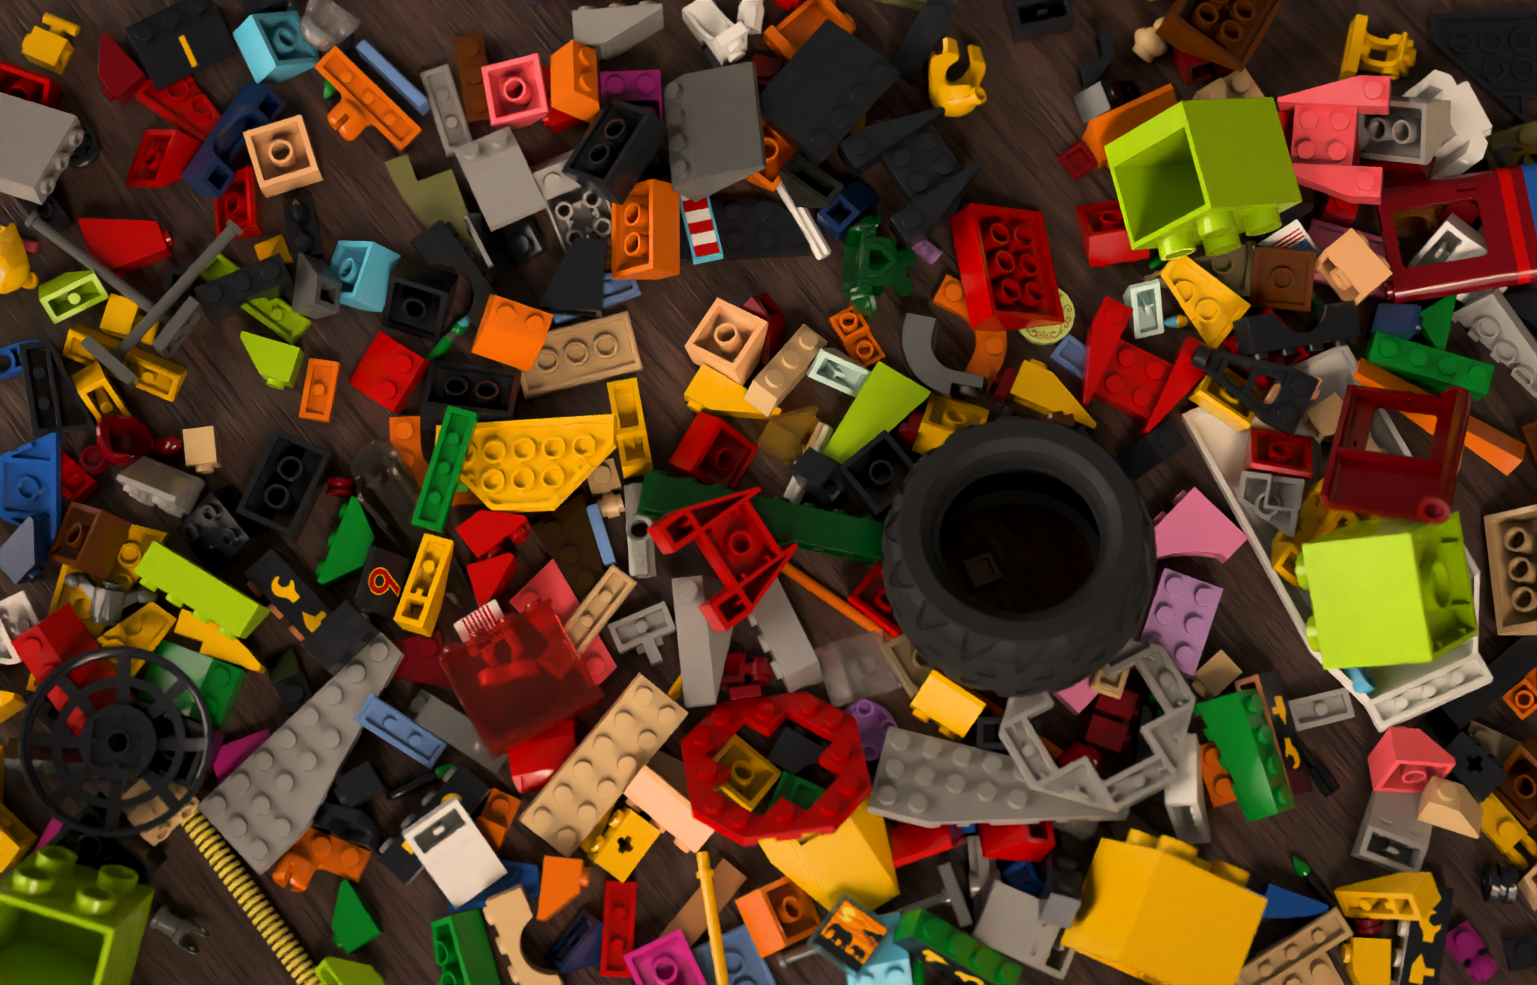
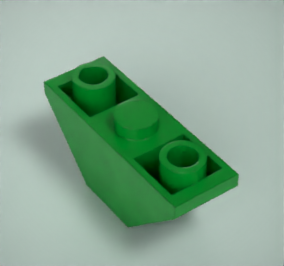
(347, 546)

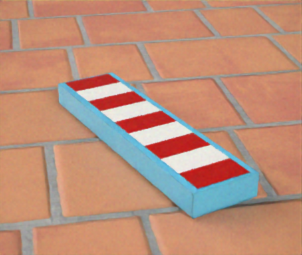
(700, 229)

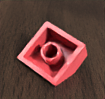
(515, 92)
(1407, 761)

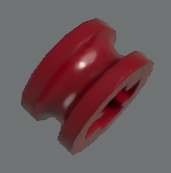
(340, 487)

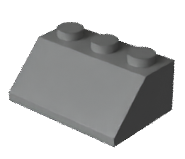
(1408, 133)

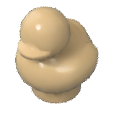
(1148, 44)

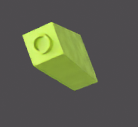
(879, 406)

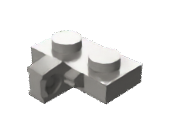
(643, 631)

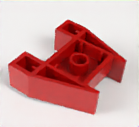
(1130, 376)
(735, 547)

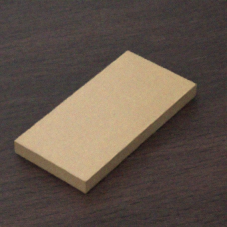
(583, 355)

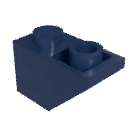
(846, 210)
(1395, 320)

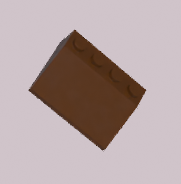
(1219, 29)

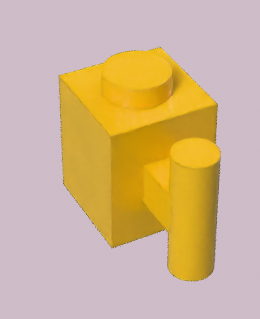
(50, 47)
(121, 318)

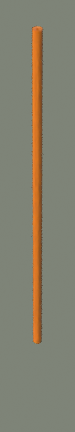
(870, 625)

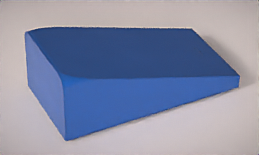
(1022, 876)

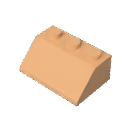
(667, 807)

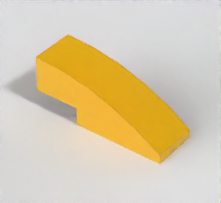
(631, 427)
(216, 644)

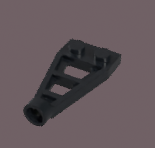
(1290, 400)

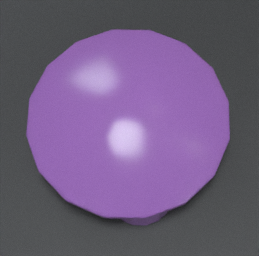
(872, 726)

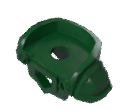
(872, 265)

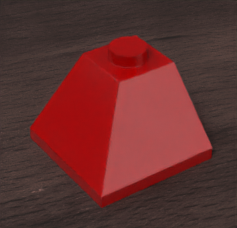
(161, 158)

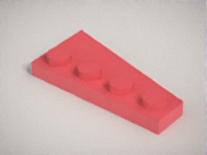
(551, 584)

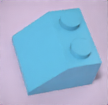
(274, 46)
(364, 273)
(891, 964)

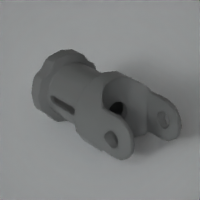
(177, 928)

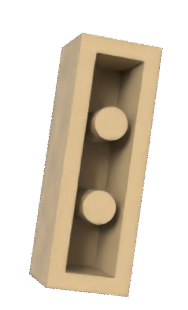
(784, 370)

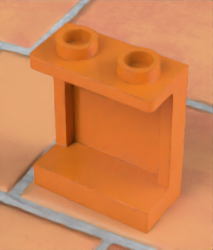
(801, 25)

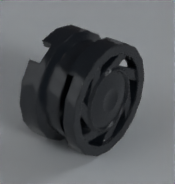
(87, 152)
(1499, 881)

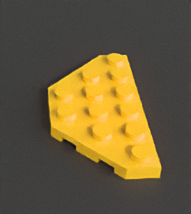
(535, 461)

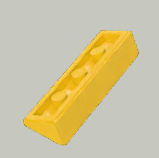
(155, 373)

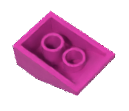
(665, 962)

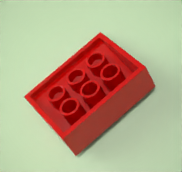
(1006, 268)

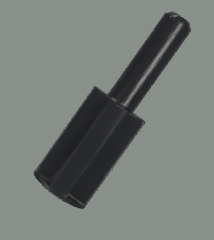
(1319, 773)

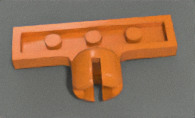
(363, 103)
(319, 851)

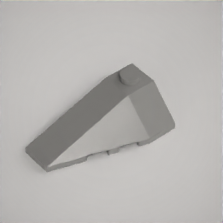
(700, 648)

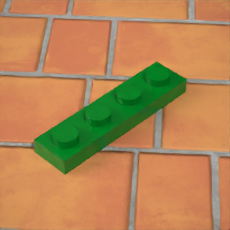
(445, 469)

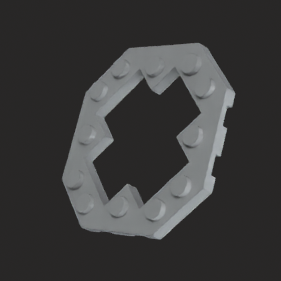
(1079, 779)

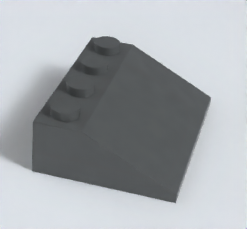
(714, 129)

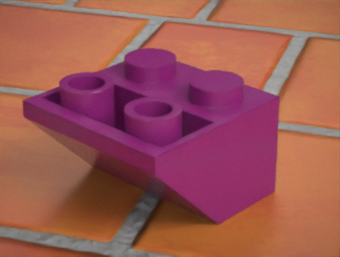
(634, 87)

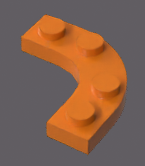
(989, 347)
(407, 439)

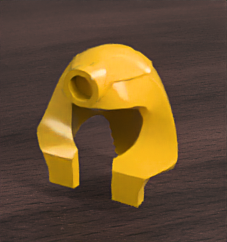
(961, 95)
(14, 262)

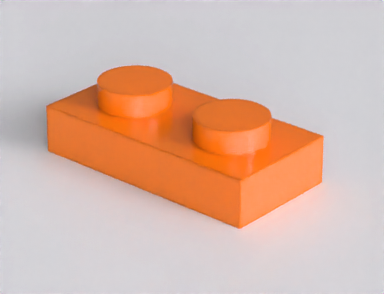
(319, 390)

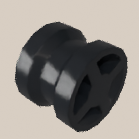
(173, 276)

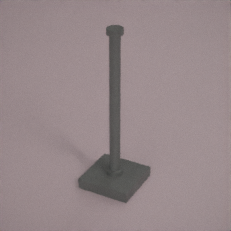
(176, 326)
(115, 358)
(951, 896)

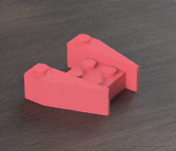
(1327, 136)

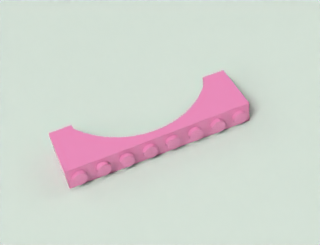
(1189, 529)

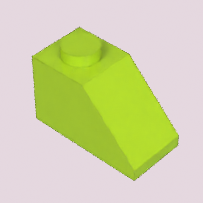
(71, 294)
(274, 360)
(344, 972)

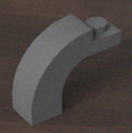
(919, 347)
(451, 727)

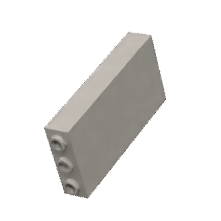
(34, 147)

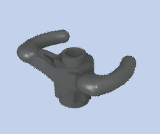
(108, 598)

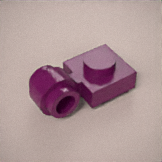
(1464, 944)

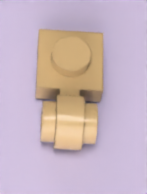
(605, 481)

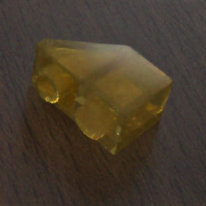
(786, 433)

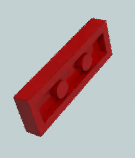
(618, 928)

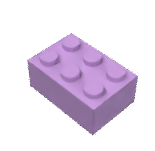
(1180, 618)

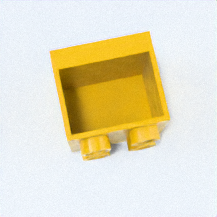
(1165, 913)

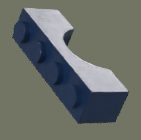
(212, 166)

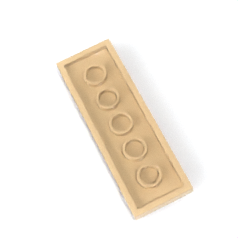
(603, 765)

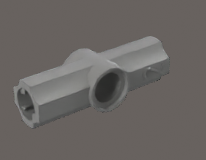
(640, 550)
(980, 875)

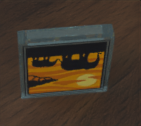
(851, 936)

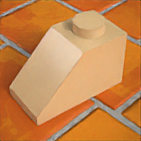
(1450, 807)

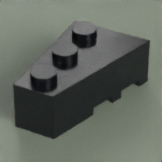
(51, 391)

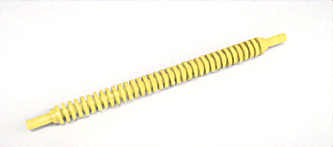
(249, 896)

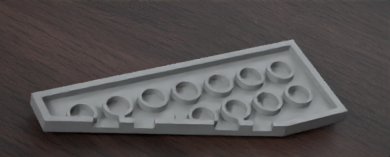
(284, 782)
(953, 783)

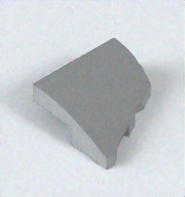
(1273, 499)

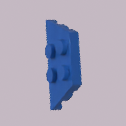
(32, 482)

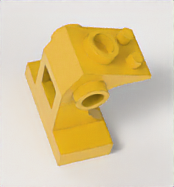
(1398, 58)

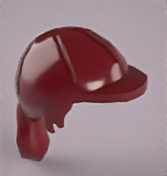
(126, 440)

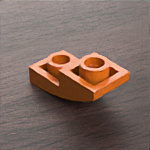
(856, 338)
(1523, 695)

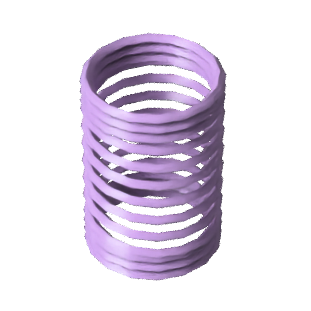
(934, 257)

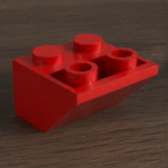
(493, 532)
(1017, 841)

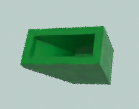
(352, 920)

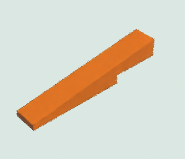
(1487, 442)

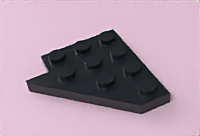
(1493, 52)

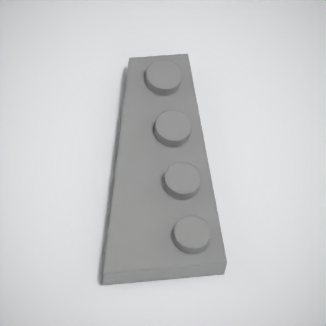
(1503, 333)

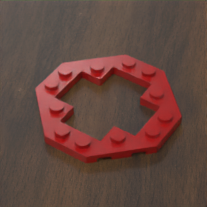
(784, 819)

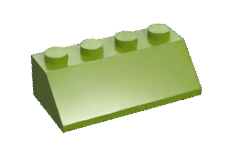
(201, 591)

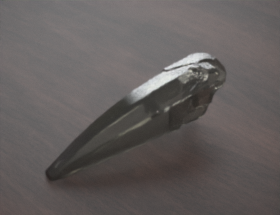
(390, 495)

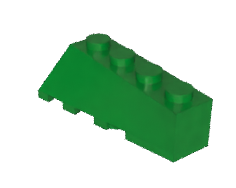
(1247, 752)
(464, 950)

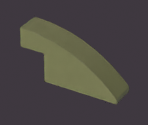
(432, 198)

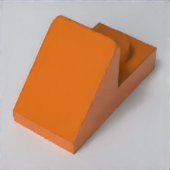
(497, 818)

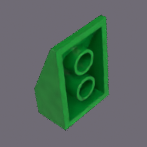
(215, 679)

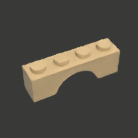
(1323, 421)
(510, 913)

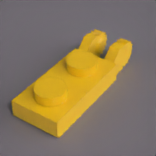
(1505, 831)

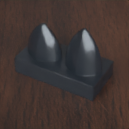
(302, 227)

